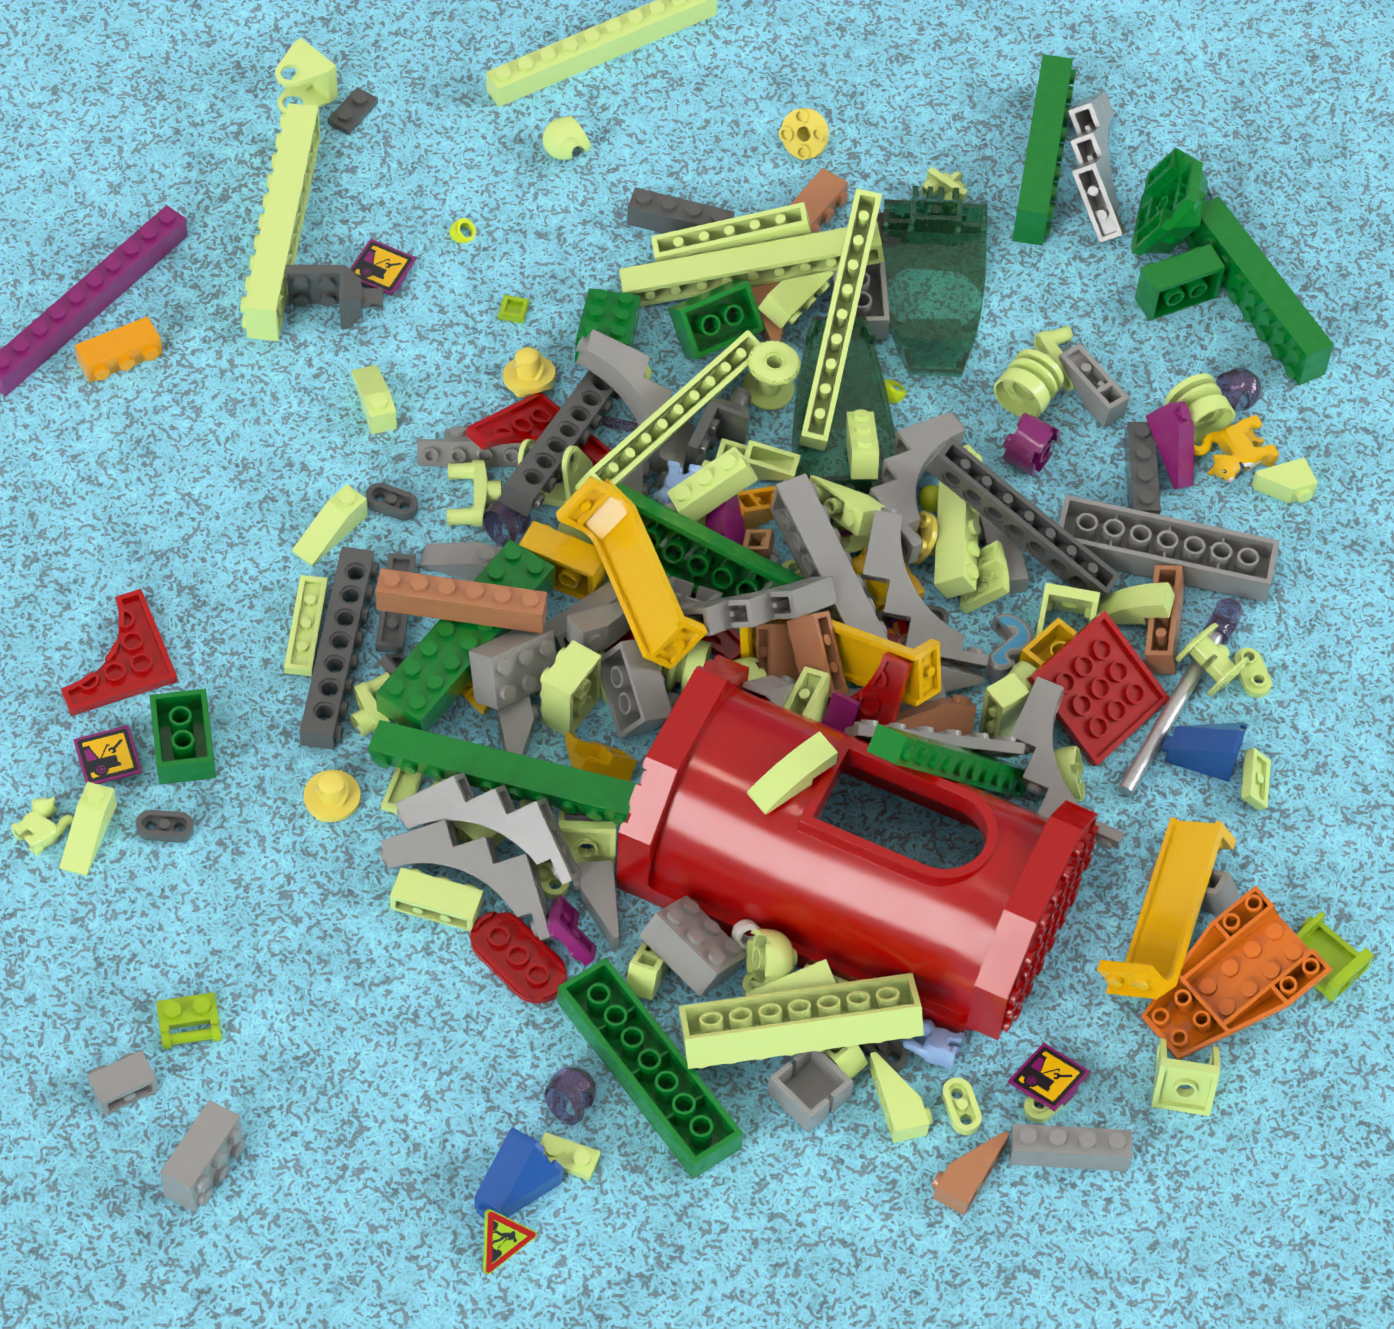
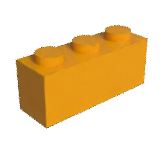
(118, 349)

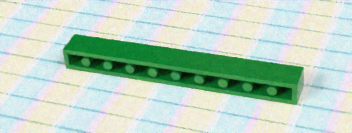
(947, 761)
(489, 768)

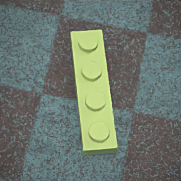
(306, 625)

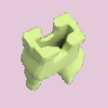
(39, 830)

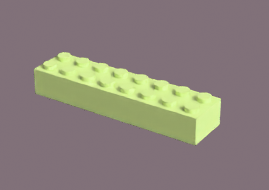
(801, 1020)

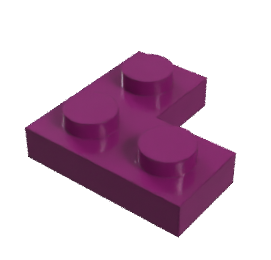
(563, 926)

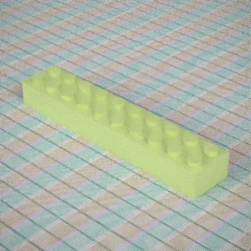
(281, 222)

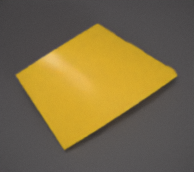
(599, 758)

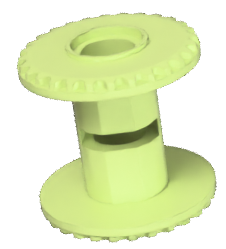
(771, 375)
(1213, 659)

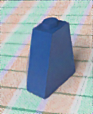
(1206, 748)
(517, 1176)

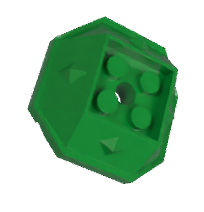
(1170, 204)

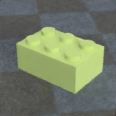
(570, 688)

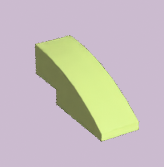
(765, 460)
(1138, 603)
(793, 773)

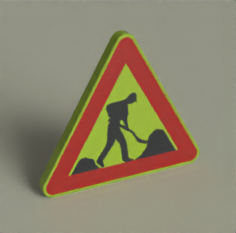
(502, 1239)

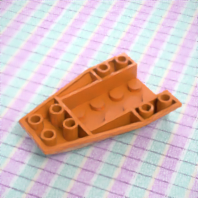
(1235, 976)

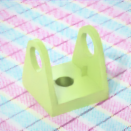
(314, 77)
(571, 471)
(1068, 600)
(597, 833)
(1173, 1073)

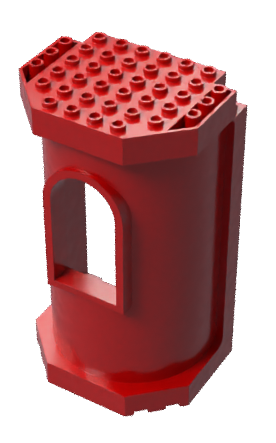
(870, 912)

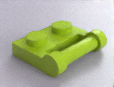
(188, 1012)

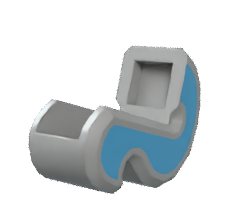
(1016, 637)

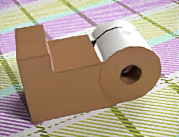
(762, 543)

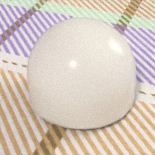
(739, 930)

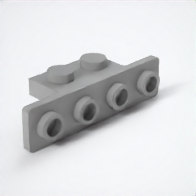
(460, 449)

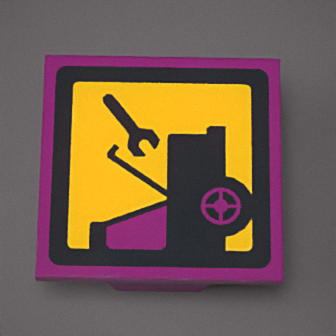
(382, 266)
(108, 755)
(1049, 1077)

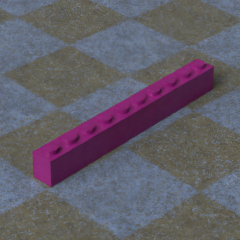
(90, 297)

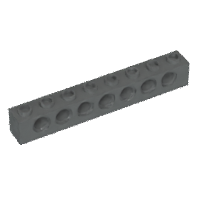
(569, 427)
(1020, 519)
(352, 564)

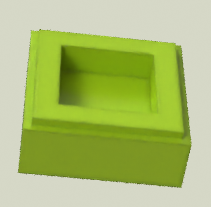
(513, 309)

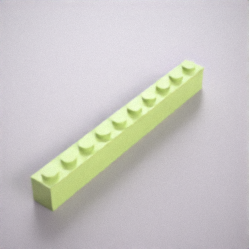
(594, 47)
(755, 263)
(840, 319)
(674, 413)

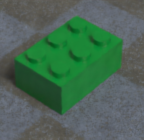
(1179, 282)
(610, 314)
(716, 318)
(182, 736)

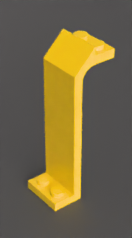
(633, 570)
(862, 655)
(1168, 910)

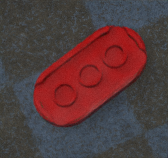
(518, 957)

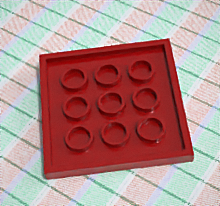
(1104, 688)

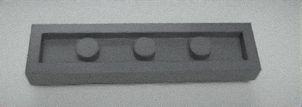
(393, 625)

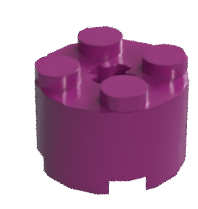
(1030, 444)

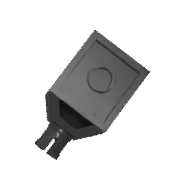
(332, 286)
(720, 420)

